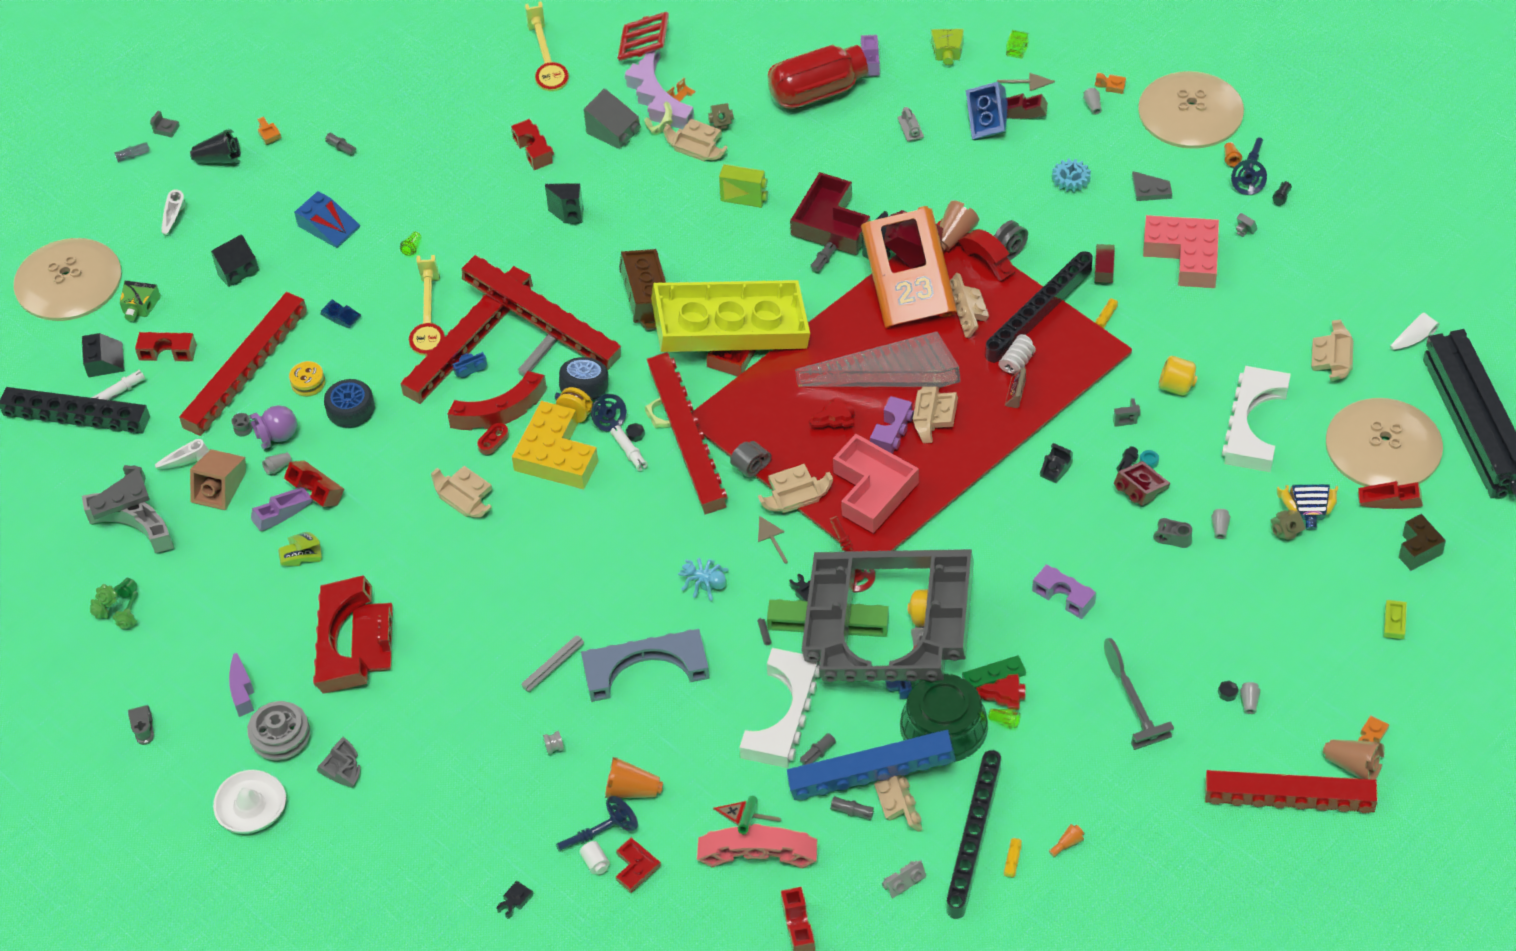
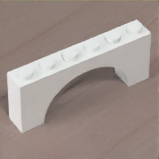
(1243, 446)
(777, 743)

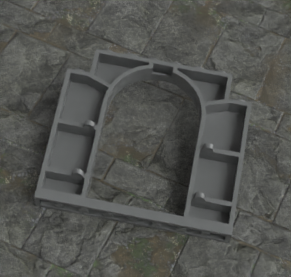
(945, 617)

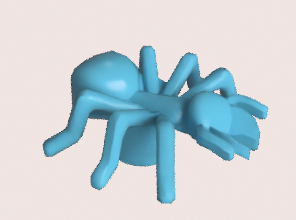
(706, 578)

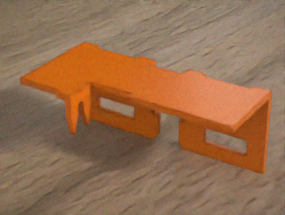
(681, 93)

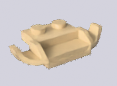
(696, 140)
(1334, 352)
(933, 411)
(795, 489)
(463, 491)

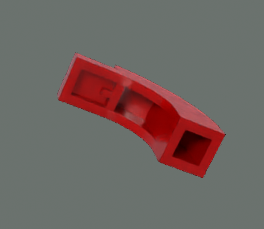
(990, 249)

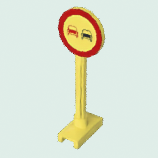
(550, 75)
(426, 335)

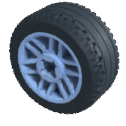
(584, 374)

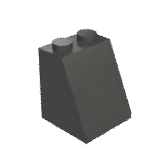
(610, 120)

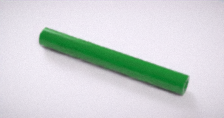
(747, 814)

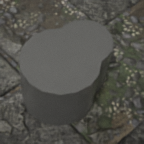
(750, 458)

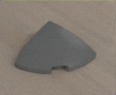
(341, 764)

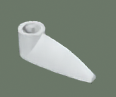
(172, 209)
(1416, 331)
(183, 456)

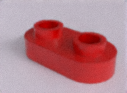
(490, 440)

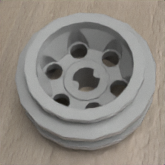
(279, 740)

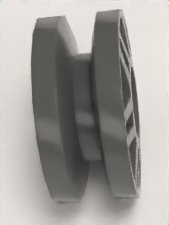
(1012, 237)

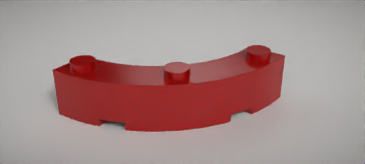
(500, 409)

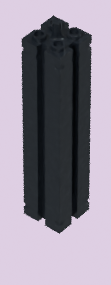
(1474, 409)

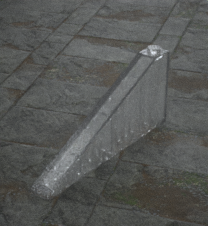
(907, 363)

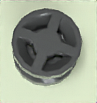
(241, 424)

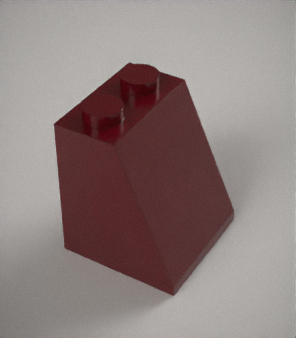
(905, 241)

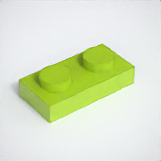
(1395, 619)

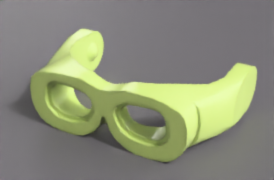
(667, 118)
(657, 422)

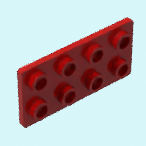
(373, 635)

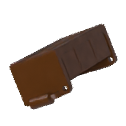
(639, 273)

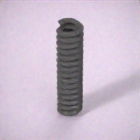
(764, 631)

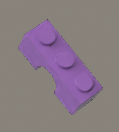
(897, 413)
(1052, 581)

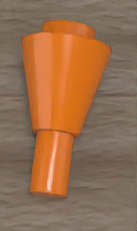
(1071, 836)

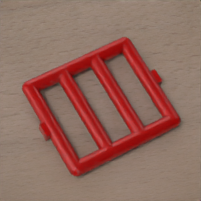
(626, 35)

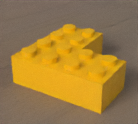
(549, 452)

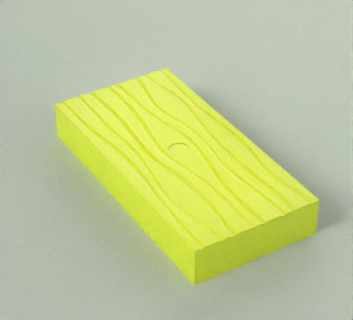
(730, 316)

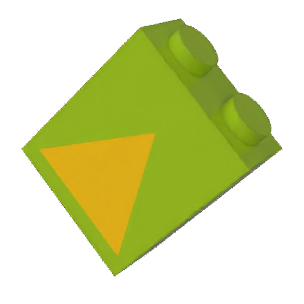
(743, 186)

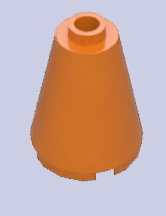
(631, 781)

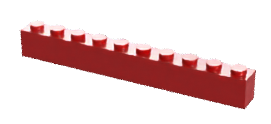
(540, 311)
(459, 341)
(243, 364)
(686, 433)

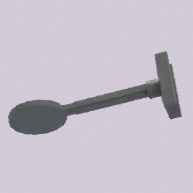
(1150, 734)

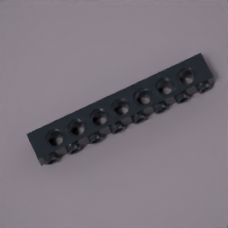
(74, 410)

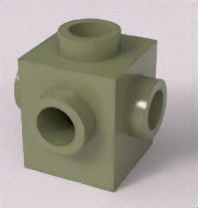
(724, 110)
(1287, 524)

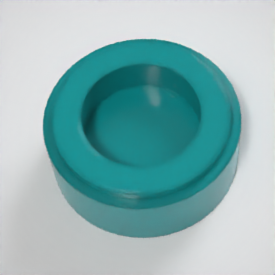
(1150, 457)

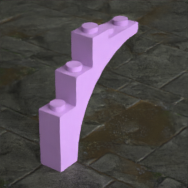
(651, 94)

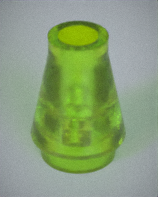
(410, 244)
(1006, 717)

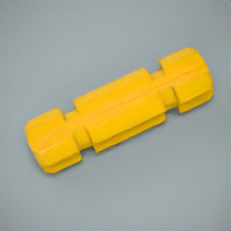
(1107, 312)
(1012, 857)

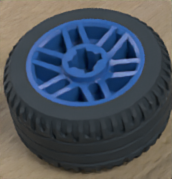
(349, 403)

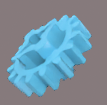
(1071, 175)

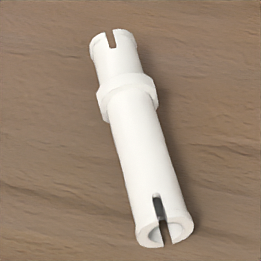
(121, 386)
(632, 453)

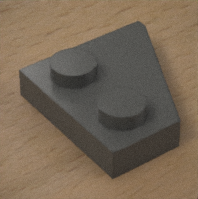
(1150, 187)

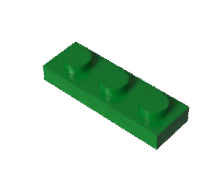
(994, 671)

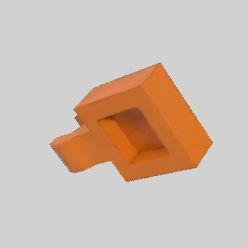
(1113, 83)
(268, 131)

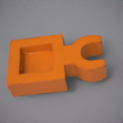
(1373, 730)

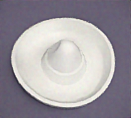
(249, 801)

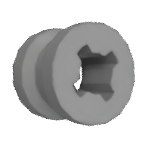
(553, 742)

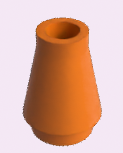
(1232, 155)

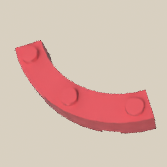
(758, 843)

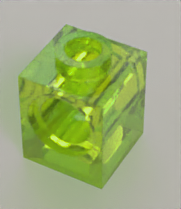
(1017, 44)

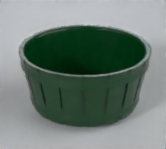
(949, 706)

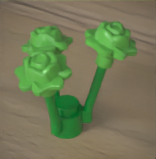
(106, 597)

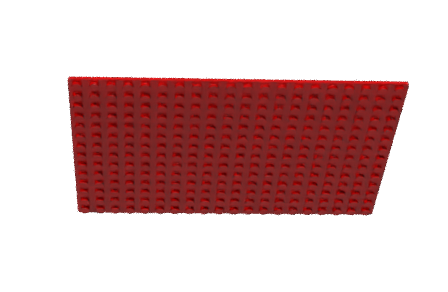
(776, 412)

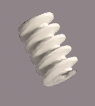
(1017, 354)

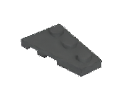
(119, 496)

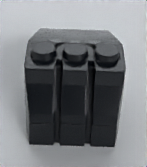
(1056, 463)

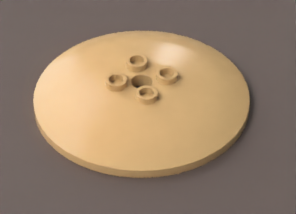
(1172, 120)
(58, 297)
(1368, 460)

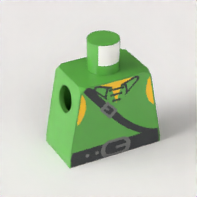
(138, 299)

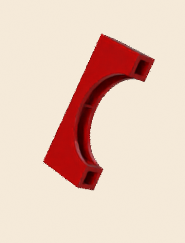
(336, 603)

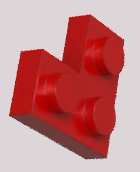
(640, 865)

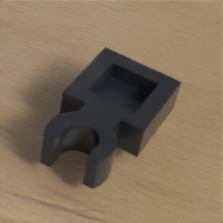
(801, 588)
(514, 897)

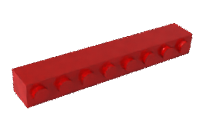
(1290, 791)

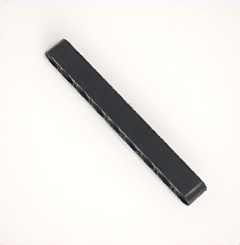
(1039, 305)
(973, 841)

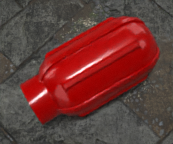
(816, 75)

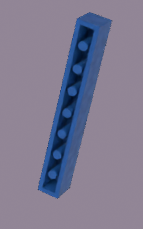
(871, 765)

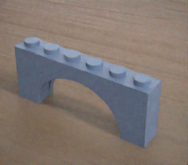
(606, 663)

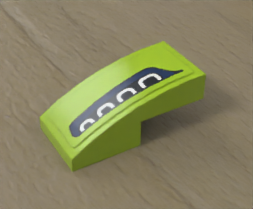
(303, 540)
(291, 557)

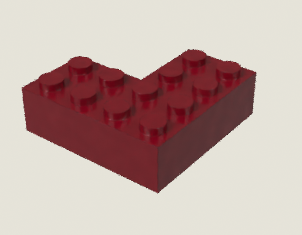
(824, 215)

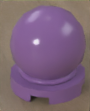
(275, 425)

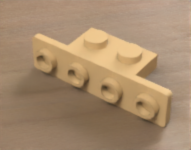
(968, 304)
(897, 800)

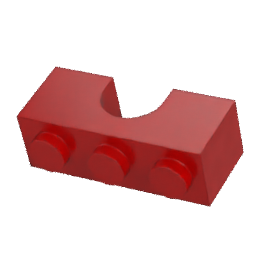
(537, 152)
(151, 344)
(323, 489)
(797, 920)

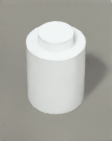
(594, 858)

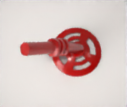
(847, 547)

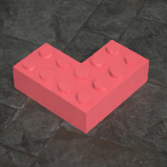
(1185, 239)
(879, 479)

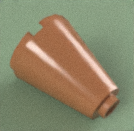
(957, 223)
(1356, 757)

